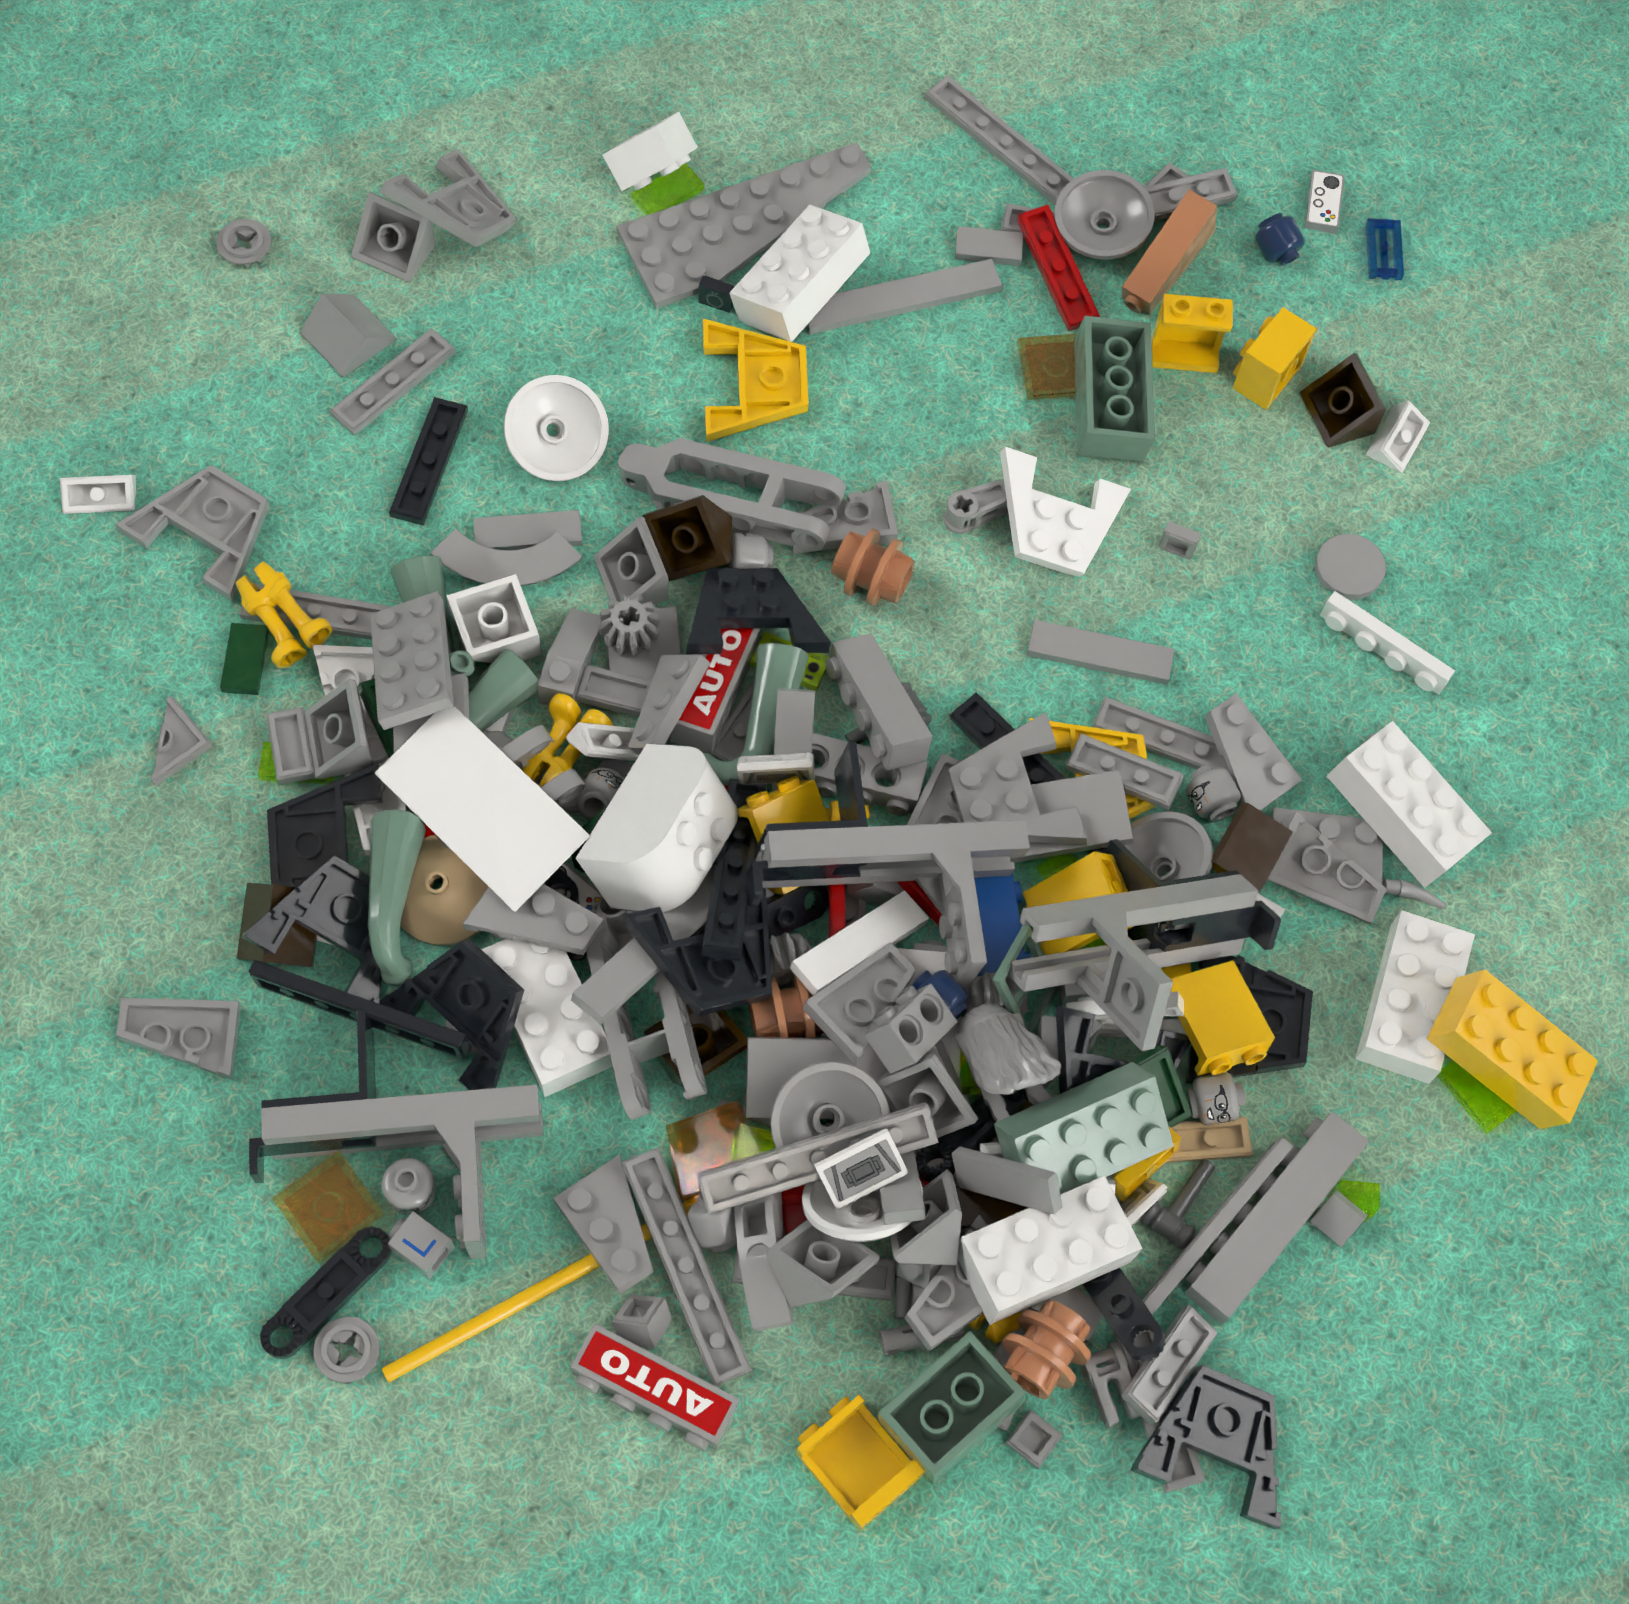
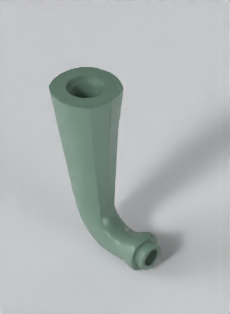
(421, 577)
(775, 668)
(500, 689)
(394, 850)

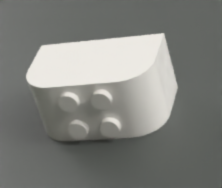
(659, 831)

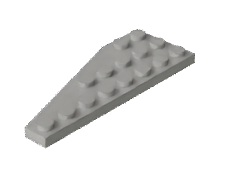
(732, 225)

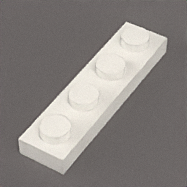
(1396, 650)

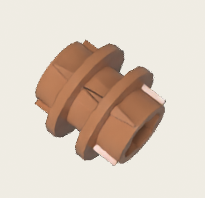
(873, 567)
(784, 1013)
(1045, 1350)

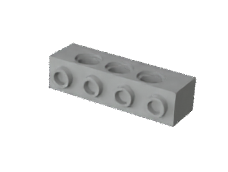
(897, 799)

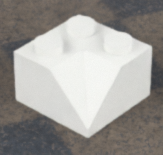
(653, 150)
(494, 620)

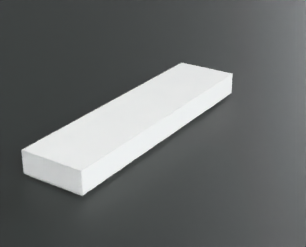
(858, 941)

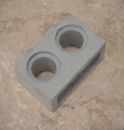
(910, 1027)

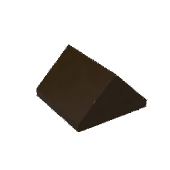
(1344, 403)
(691, 536)
(1251, 845)
(298, 944)
(715, 1039)

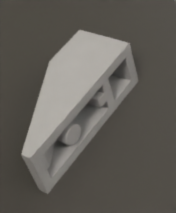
(569, 655)

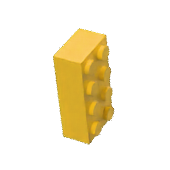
(1512, 1049)

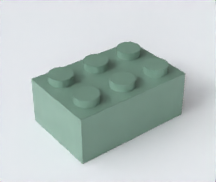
(951, 1407)

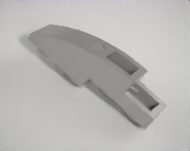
(757, 1229)

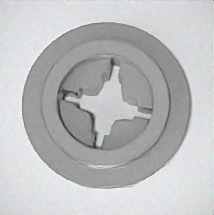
(247, 230)
(341, 1331)

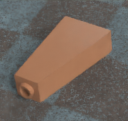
(1170, 253)

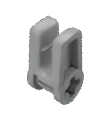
(975, 507)
(1098, 1378)

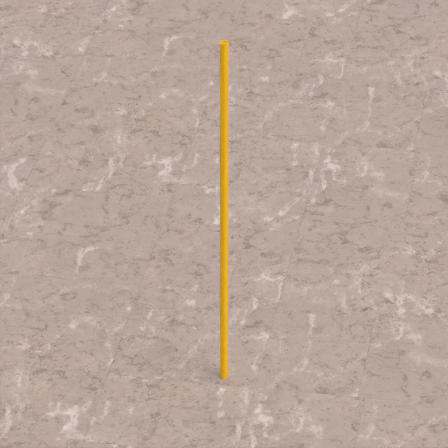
(499, 1312)

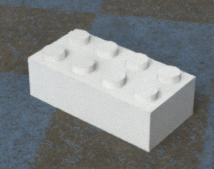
(800, 273)
(1408, 804)
(1408, 994)
(553, 1031)
(1045, 1253)

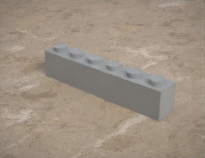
(1276, 1218)

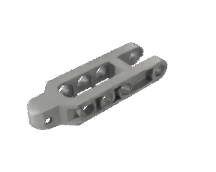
(777, 480)
(626, 1051)

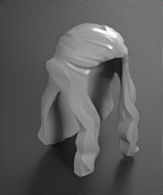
(1004, 1057)

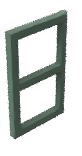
(1014, 1003)

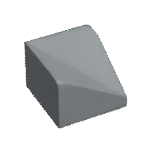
(642, 1320)

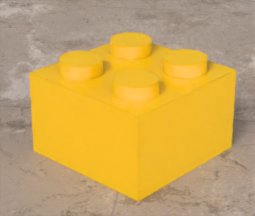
(1273, 357)

